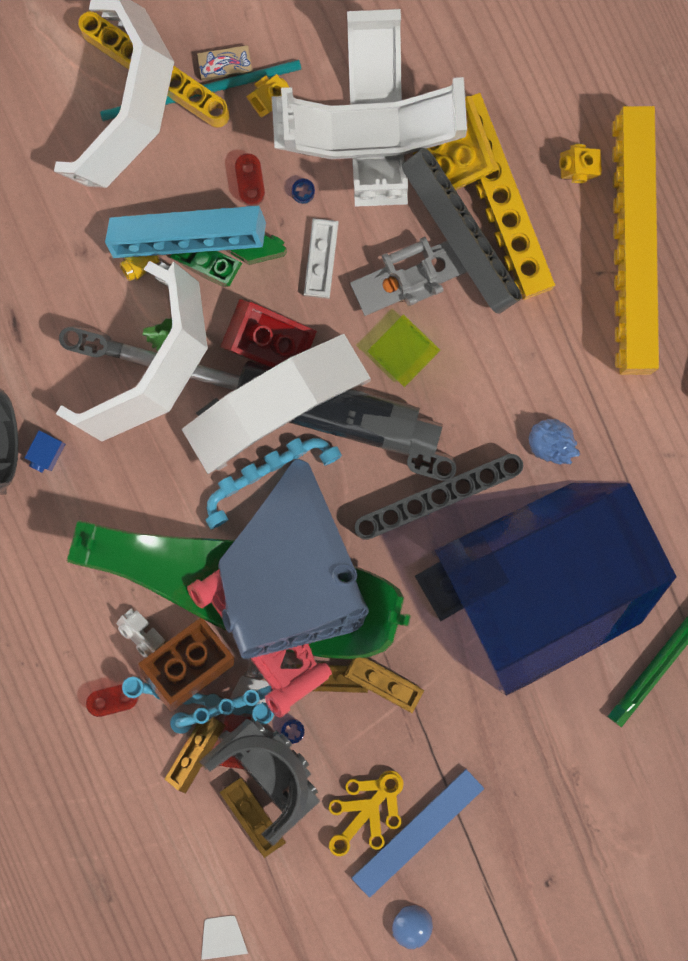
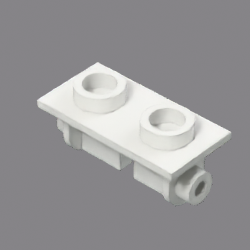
(133, 629)

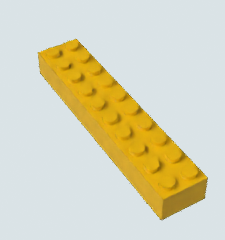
(636, 241)

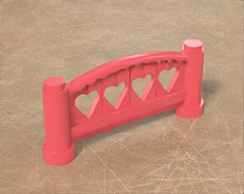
(287, 684)

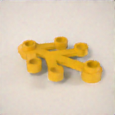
(368, 809)

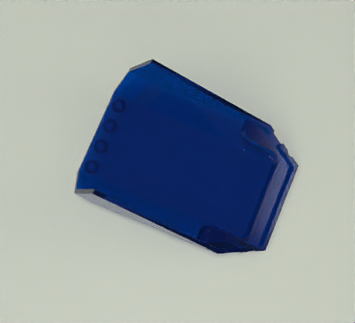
(558, 578)

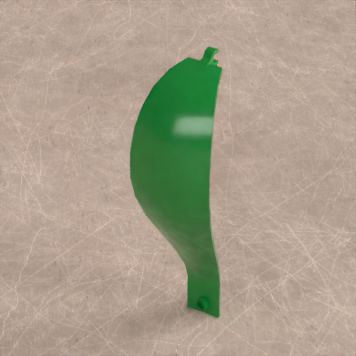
(175, 562)

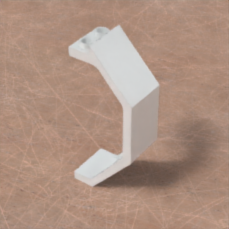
(376, 78)
(141, 103)
(369, 128)
(168, 370)
(274, 401)

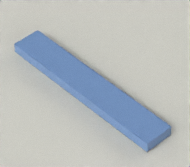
(417, 833)

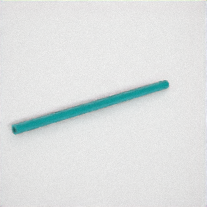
(226, 83)

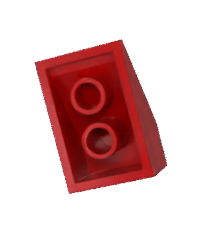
(265, 335)

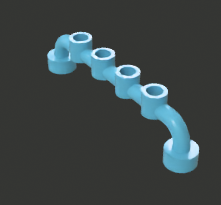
(251, 474)
(134, 687)
(183, 721)

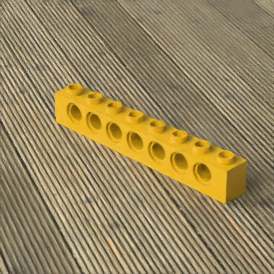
(542, 279)

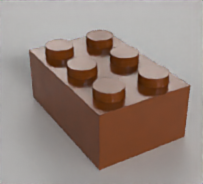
(186, 664)

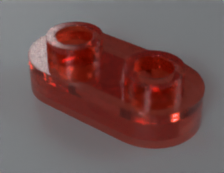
(249, 180)
(112, 700)

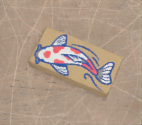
(224, 63)

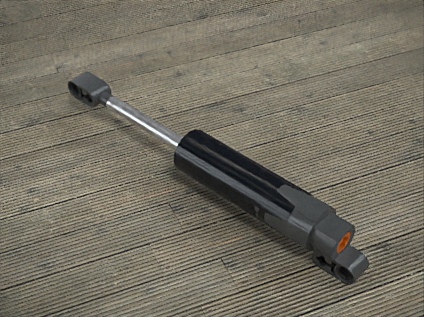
(348, 415)

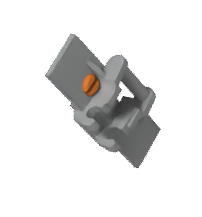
(413, 284)

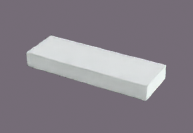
(321, 258)

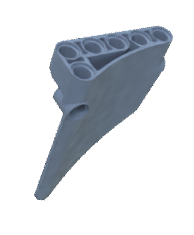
(287, 572)

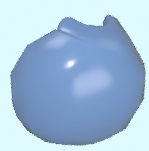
(412, 927)

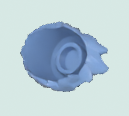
(553, 441)

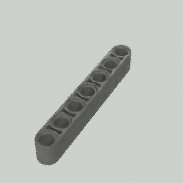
(461, 231)
(448, 487)

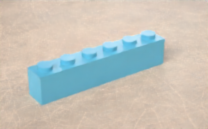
(186, 232)

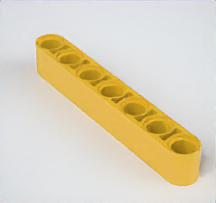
(180, 94)

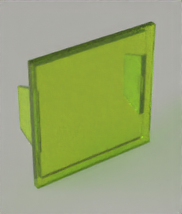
(403, 350)

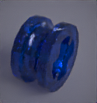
(299, 184)
(300, 727)

